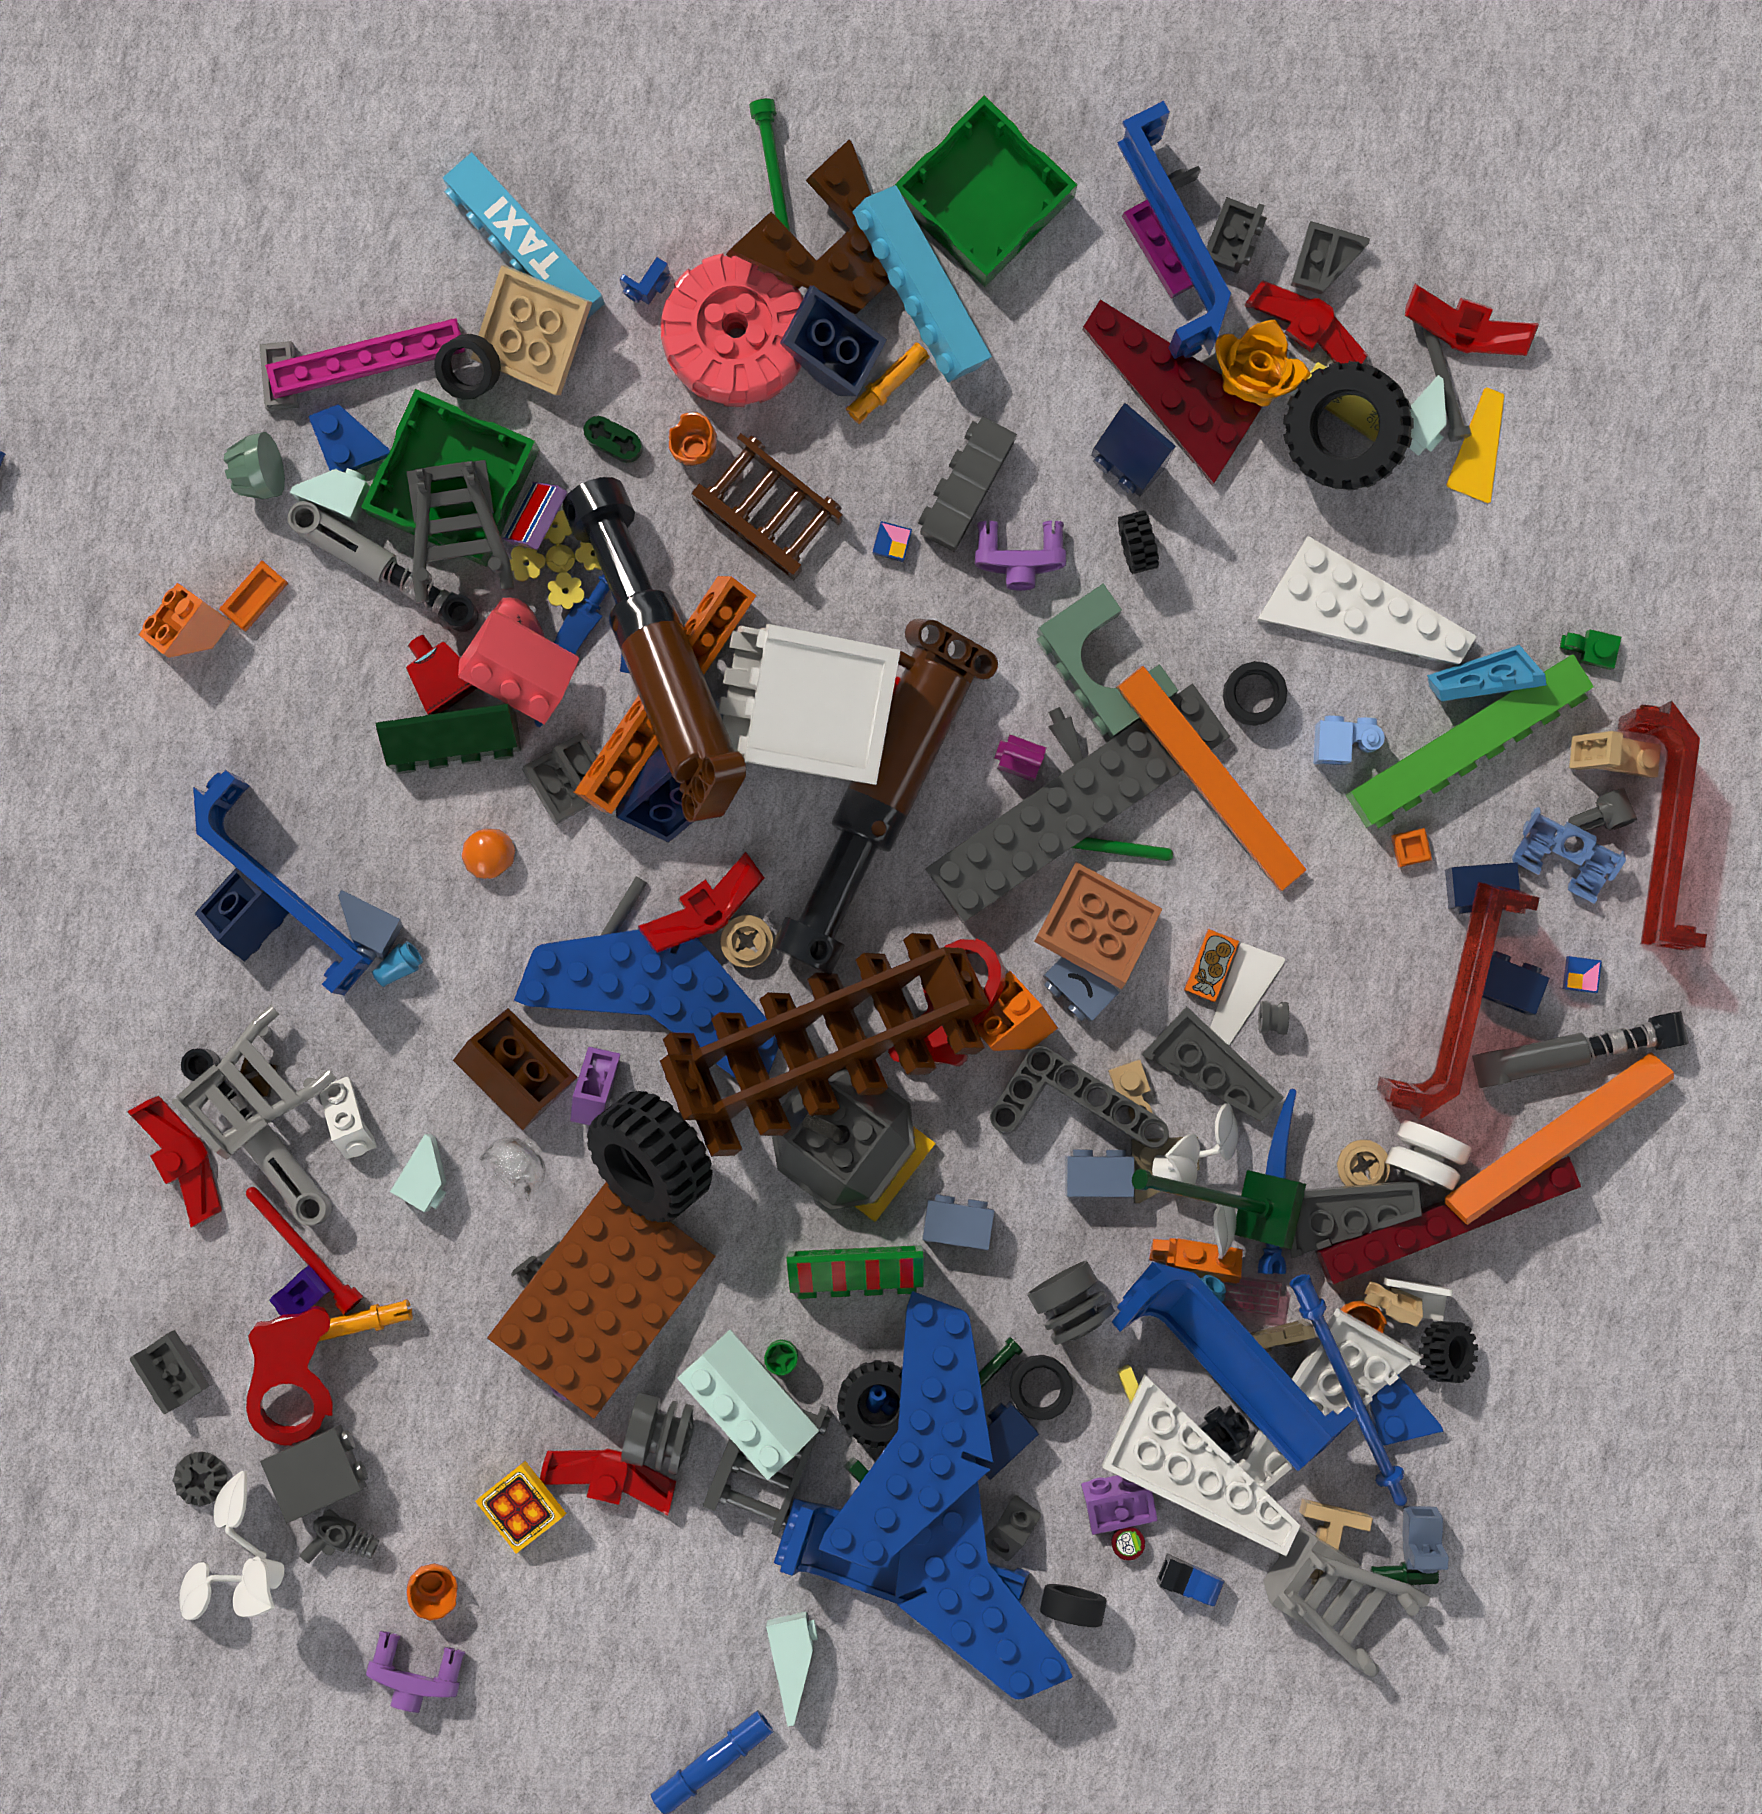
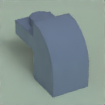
(1423, 1539)

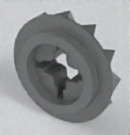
(202, 1463)

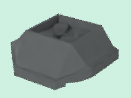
(861, 1167)

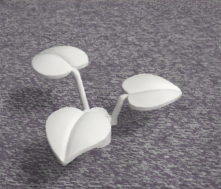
(1181, 1165)
(260, 1574)

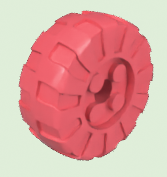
(706, 307)

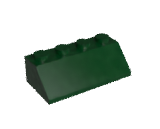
(449, 737)

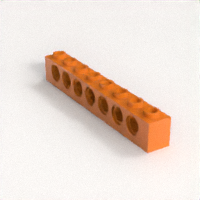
(634, 736)

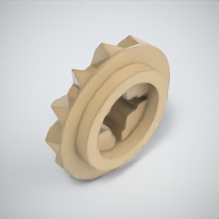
(730, 941)
(1368, 1150)

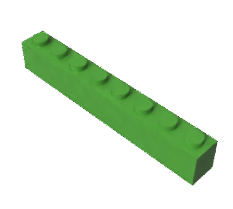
(1467, 742)

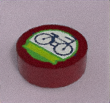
(1128, 1543)

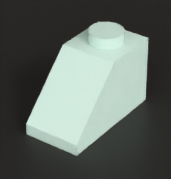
(1428, 417)
(335, 493)
(422, 1177)

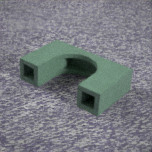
(1064, 640)

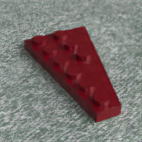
(1178, 391)

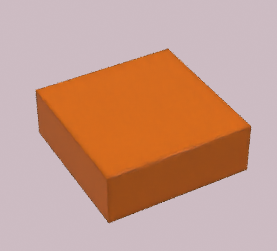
(1411, 847)

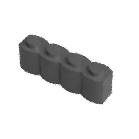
(967, 484)

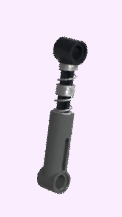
(1576, 1050)

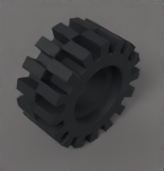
(1138, 542)
(1448, 1352)

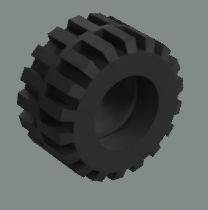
(849, 1396)

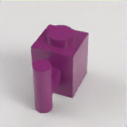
(1020, 757)

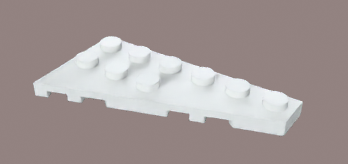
(1350, 604)
(1372, 1362)
(1180, 1462)

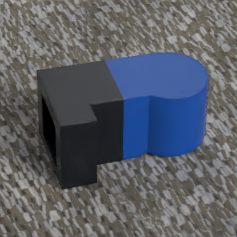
(1189, 1580)

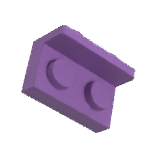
(1117, 1504)

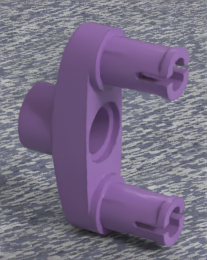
(1020, 565)
(411, 1687)

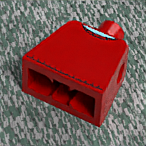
(436, 675)

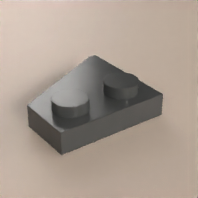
(1325, 256)

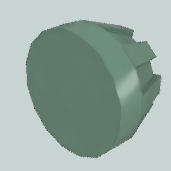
(255, 467)

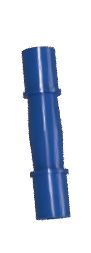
(711, 1763)

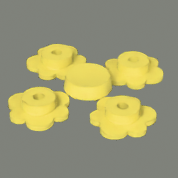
(560, 560)

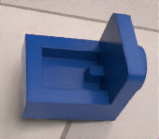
(654, 281)

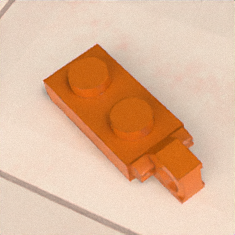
(1198, 1258)

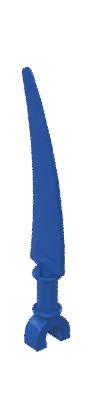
(581, 621)
(1272, 1260)

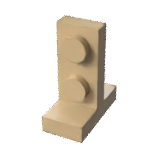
(1614, 753)
(1334, 1520)

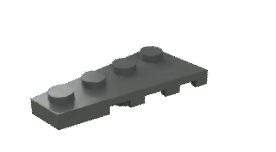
(1205, 1059)
(1351, 1211)

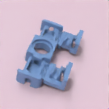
(1597, 858)

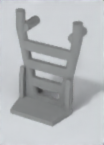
(206, 1087)
(1312, 1553)

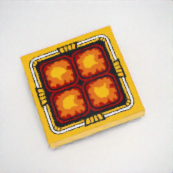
(520, 1507)

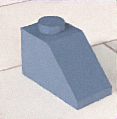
(369, 926)

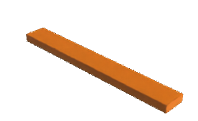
(1211, 778)
(1558, 1138)

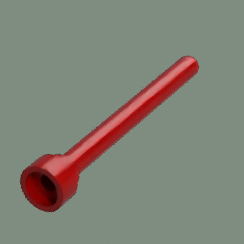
(344, 1295)

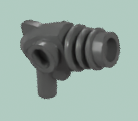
(337, 1534)

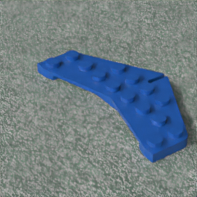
(629, 977)
(923, 1462)
(972, 1605)

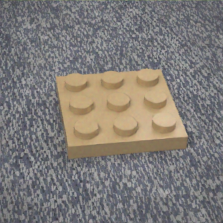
(533, 328)

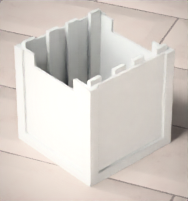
(809, 701)

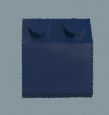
(240, 915)

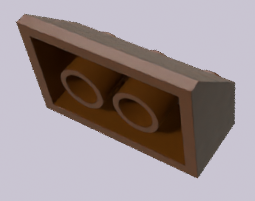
(514, 1068)

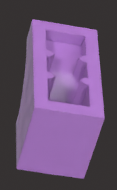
(594, 1085)

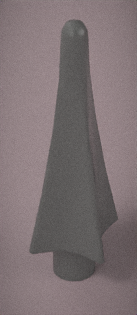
(1065, 734)

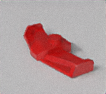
(1310, 321)
(1468, 325)
(704, 908)
(181, 1158)
(608, 1477)

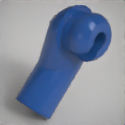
(880, 1400)

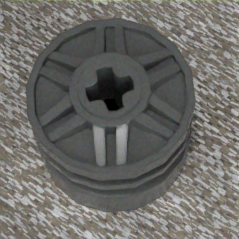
(1071, 1303)
(657, 1433)

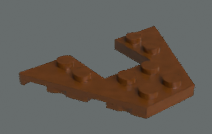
(848, 268)

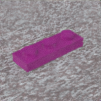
(1157, 248)

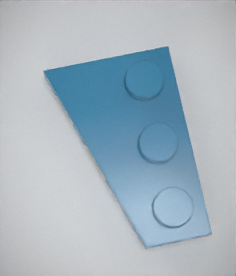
(1490, 674)

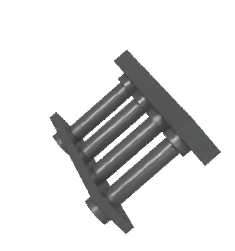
(733, 1462)

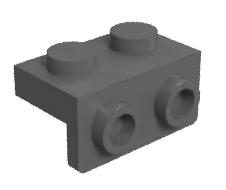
(1233, 234)
(169, 1372)

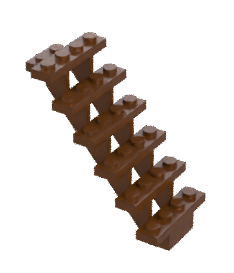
(944, 976)

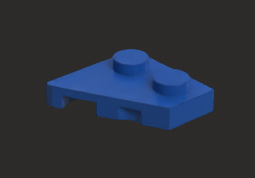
(345, 440)
(1401, 1414)

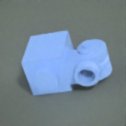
(1335, 739)

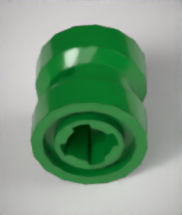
(777, 1360)

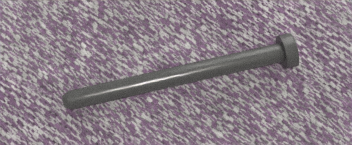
(1458, 430)

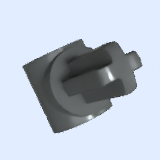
(1611, 810)

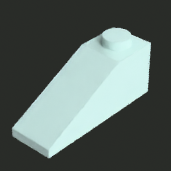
(791, 1648)

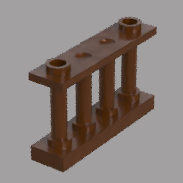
(763, 537)

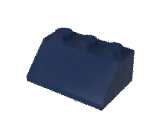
(654, 801)

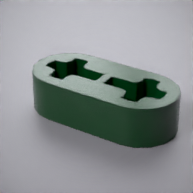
(616, 432)

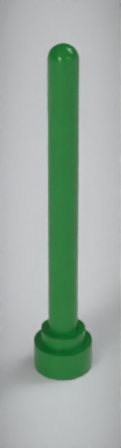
(763, 113)
(1125, 848)

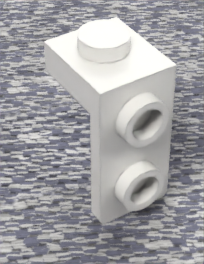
(345, 1120)

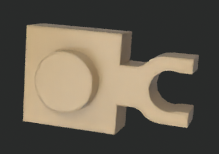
(1131, 1083)
(1398, 1304)

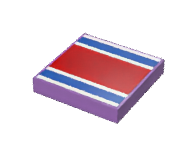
(535, 515)

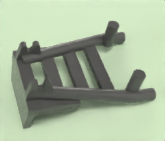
(479, 493)

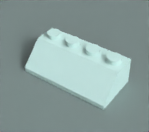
(748, 1404)

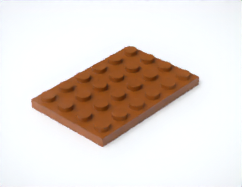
(600, 1300)

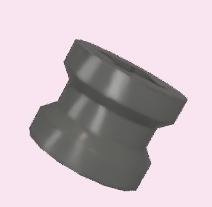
(1273, 1017)

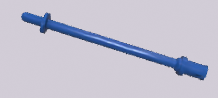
(1313, 1309)

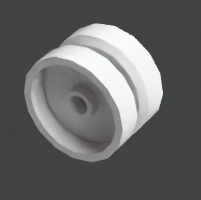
(1429, 1153)

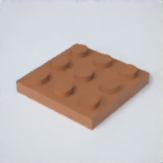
(1098, 925)

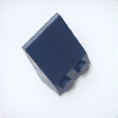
(832, 343)
(1132, 451)

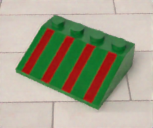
(855, 1269)

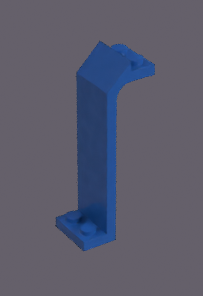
(1140, 134)
(209, 816)
(1233, 1360)
(800, 1553)

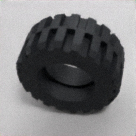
(1313, 397)
(649, 1156)

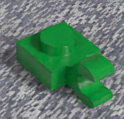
(1596, 647)

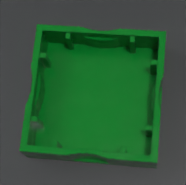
(985, 191)
(439, 435)

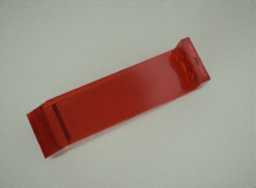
(1672, 824)
(1464, 1006)

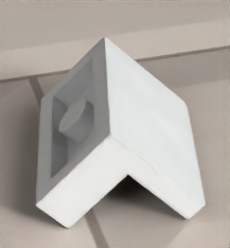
(1432, 1296)

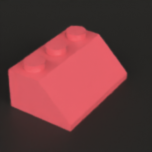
(518, 666)

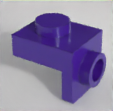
(300, 1293)

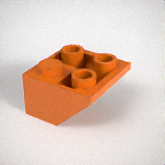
(183, 624)
(1015, 1019)

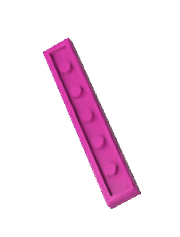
(360, 359)

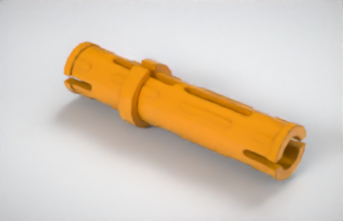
(878, 391)
(375, 1317)

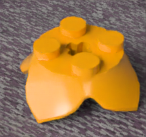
(1258, 364)

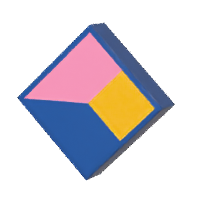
(892, 541)
(1582, 974)

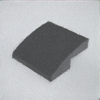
(559, 774)

